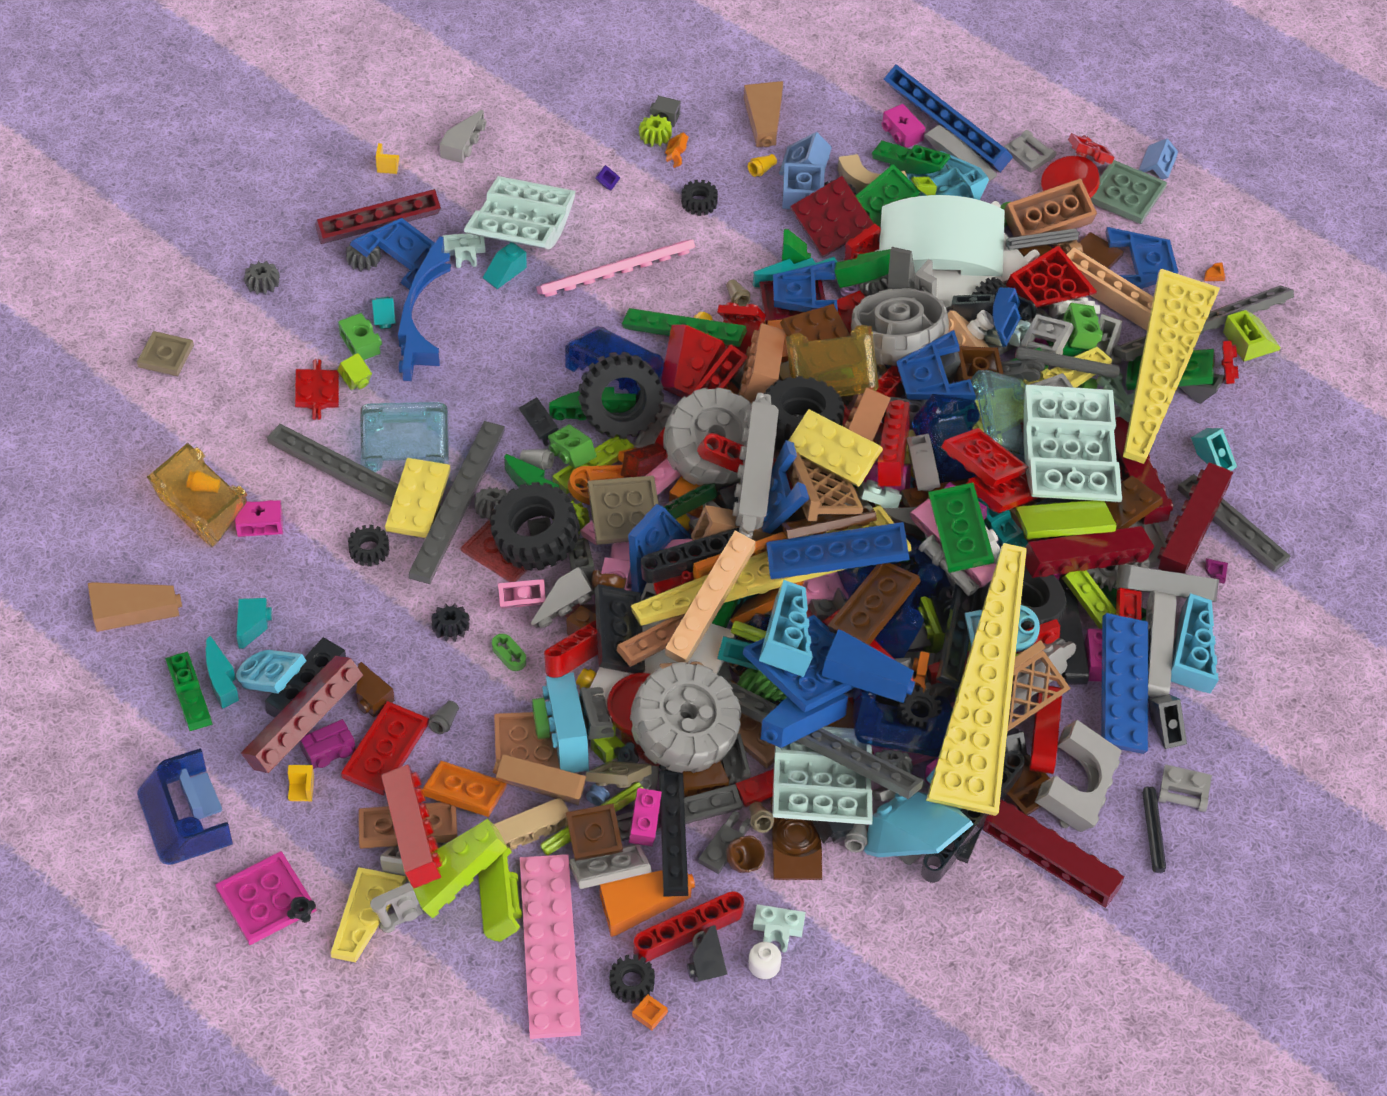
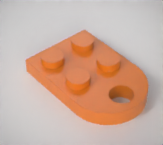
(589, 473)

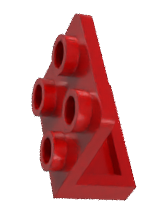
(863, 243)
(747, 315)

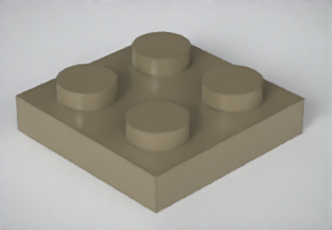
(165, 353)
(618, 773)

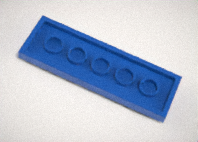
(837, 550)
(1125, 683)

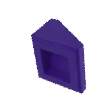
(607, 177)

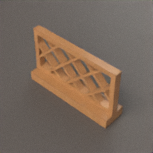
(800, 473)
(1022, 661)

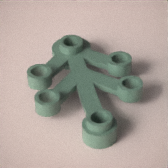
(1120, 397)

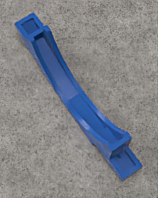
(413, 345)

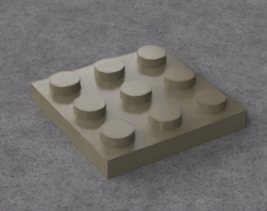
(620, 506)

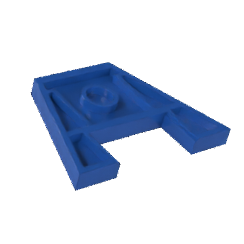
(399, 241)
(1147, 253)
(796, 287)
(925, 375)
(782, 500)
(651, 535)

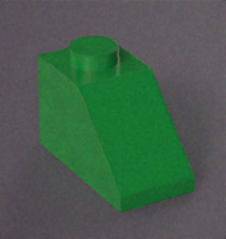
(794, 248)

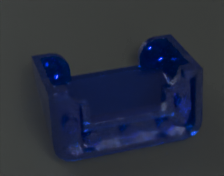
(600, 342)
(943, 419)
(906, 622)
(879, 726)

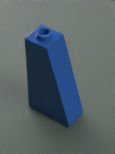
(867, 668)
(789, 723)

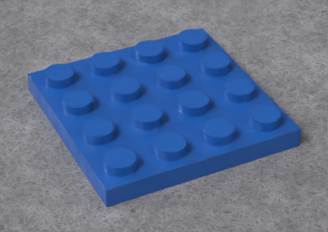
(813, 688)

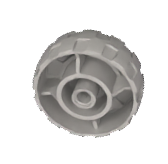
(901, 322)
(691, 421)
(685, 717)

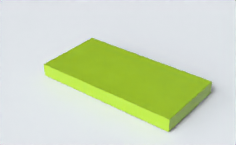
(1065, 519)

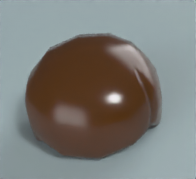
(608, 579)
(745, 854)

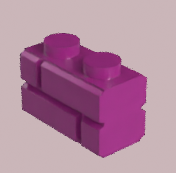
(328, 744)

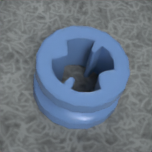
(597, 795)

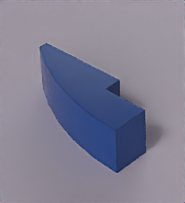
(1006, 313)

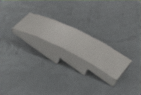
(949, 143)

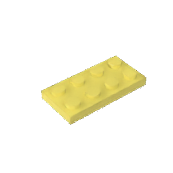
(835, 448)
(417, 497)

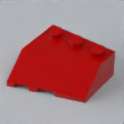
(1050, 279)
(689, 359)

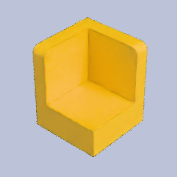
(385, 162)
(300, 782)

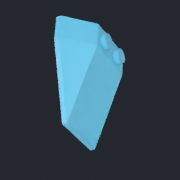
(957, 179)
(913, 827)

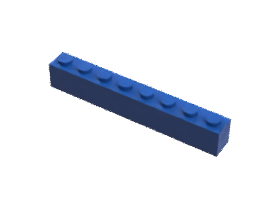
(948, 117)

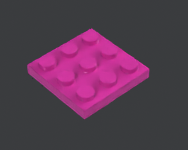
(262, 896)

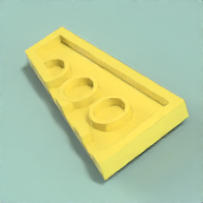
(358, 919)

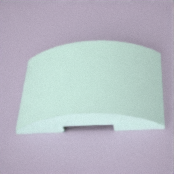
(522, 213)
(948, 231)
(1071, 443)
(819, 788)

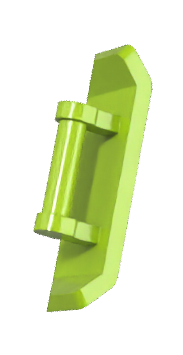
(499, 899)

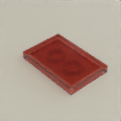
(484, 550)

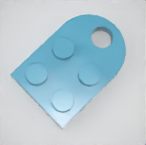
(1024, 638)
(269, 670)

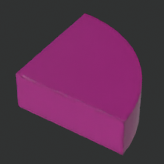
(1216, 569)

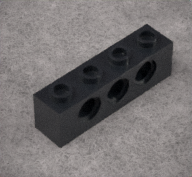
(319, 656)

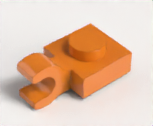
(675, 147)
(920, 666)

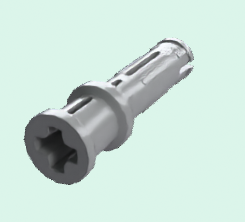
(935, 552)

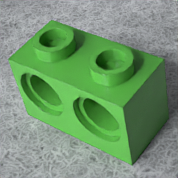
(1087, 329)
(572, 446)

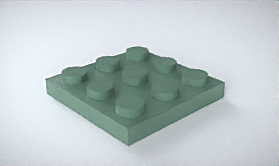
(1128, 191)

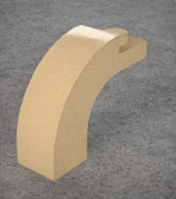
(855, 173)

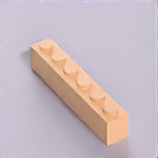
(1114, 290)
(710, 598)

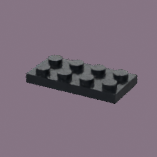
(615, 625)

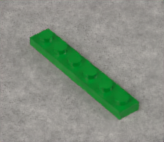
(661, 324)

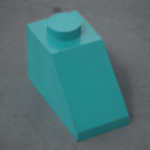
(506, 265)
(383, 312)
(1214, 448)
(252, 619)

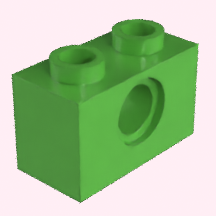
(359, 336)

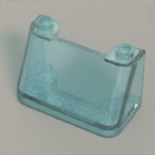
(1002, 409)
(403, 432)

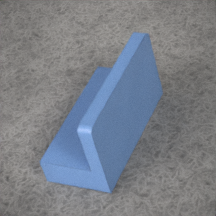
(1160, 158)
(200, 794)

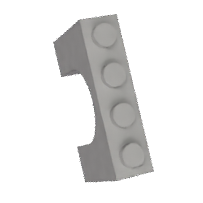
(1099, 761)

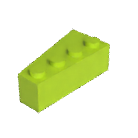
(461, 862)

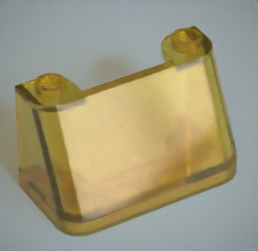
(841, 362)
(197, 494)

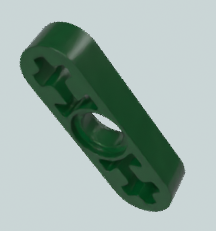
(691, 500)

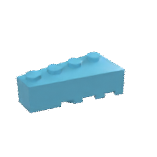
(787, 634)
(1193, 647)
(566, 723)

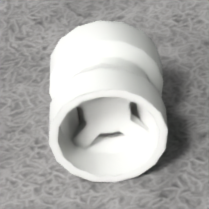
(981, 324)

